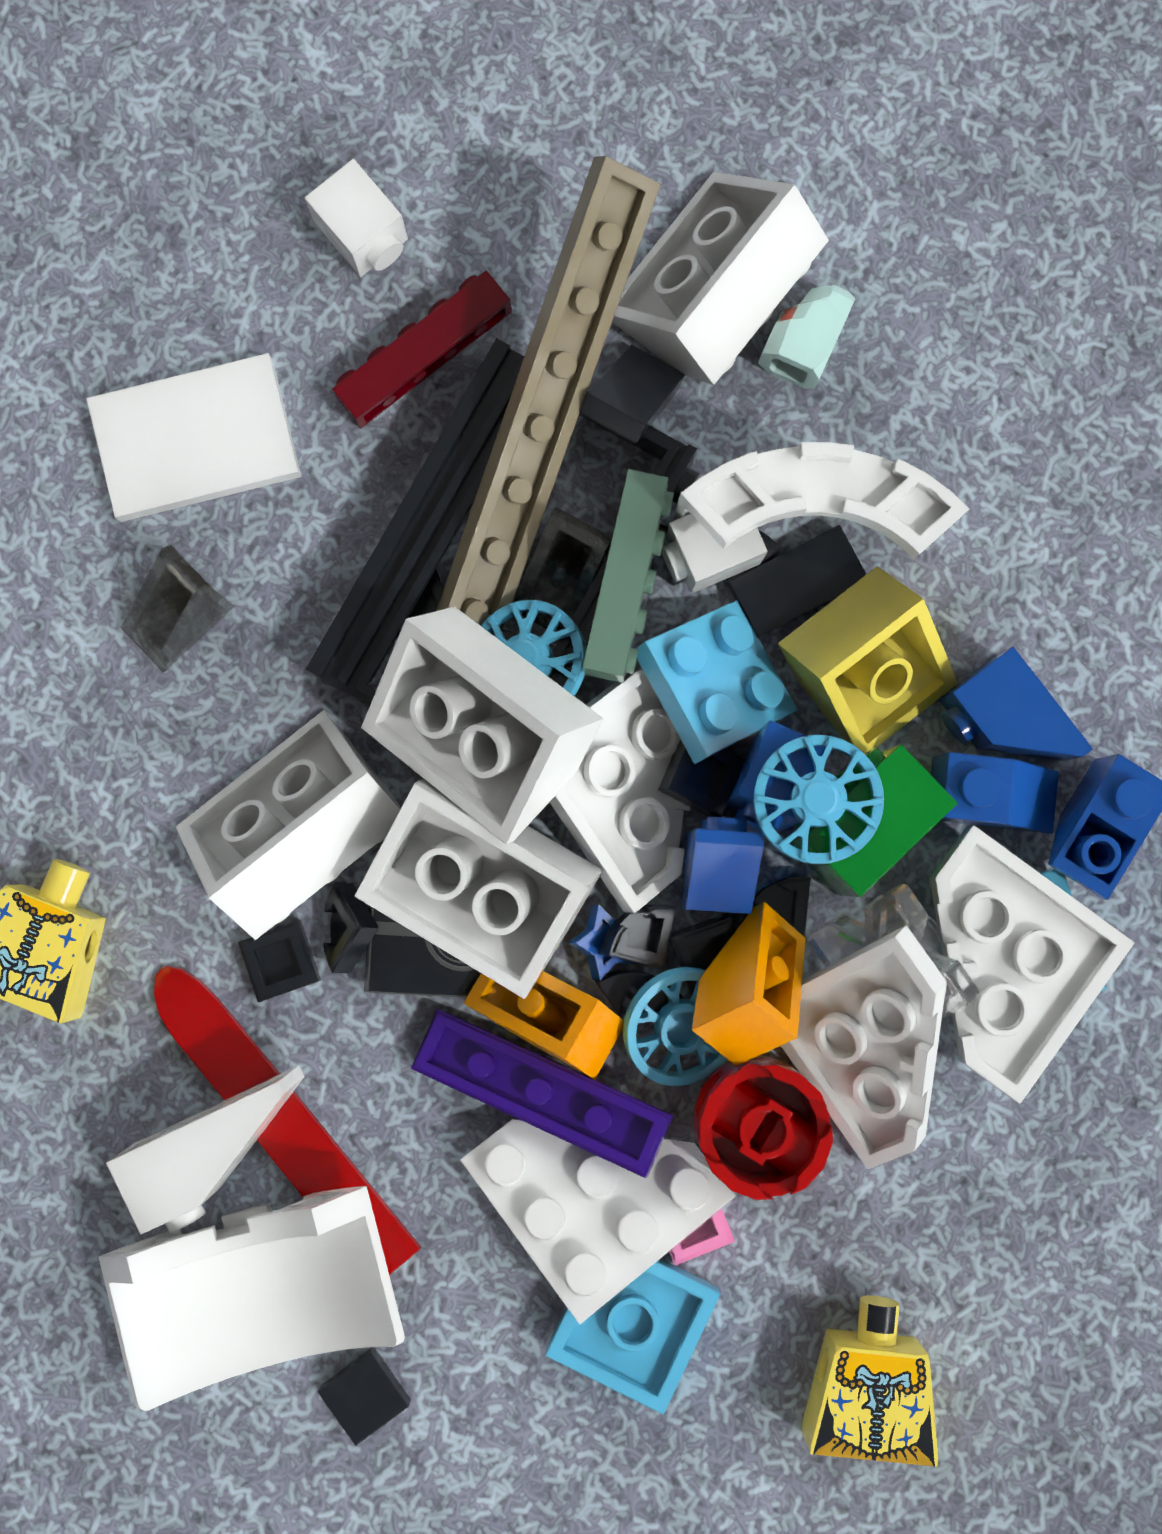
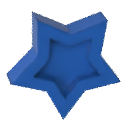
(591, 939)

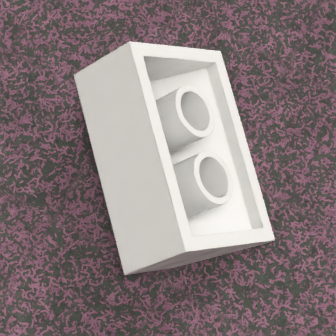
(719, 273)
(478, 721)
(288, 826)
(472, 893)

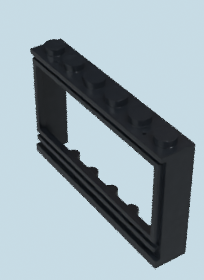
(430, 521)

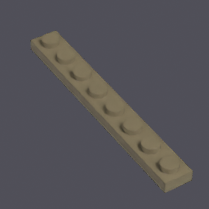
(550, 388)

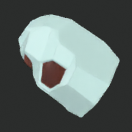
(807, 336)

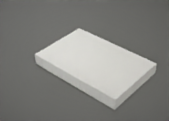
(193, 437)

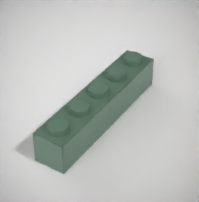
(628, 576)

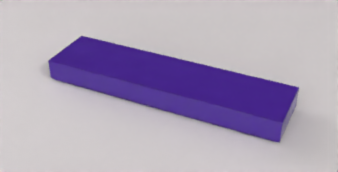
(542, 1093)

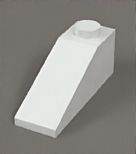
(186, 1163)

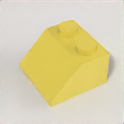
(870, 659)

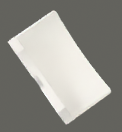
(822, 482)
(250, 1294)

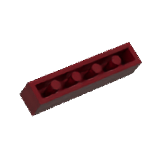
(422, 348)

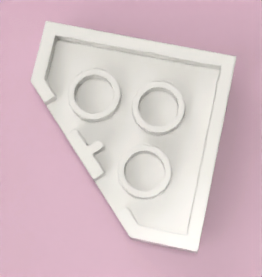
(615, 797)
(1028, 953)
(873, 1043)
(588, 1218)

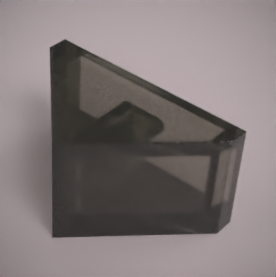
(563, 565)
(173, 608)

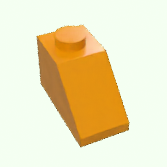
(752, 988)
(553, 1019)

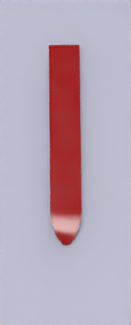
(294, 1135)

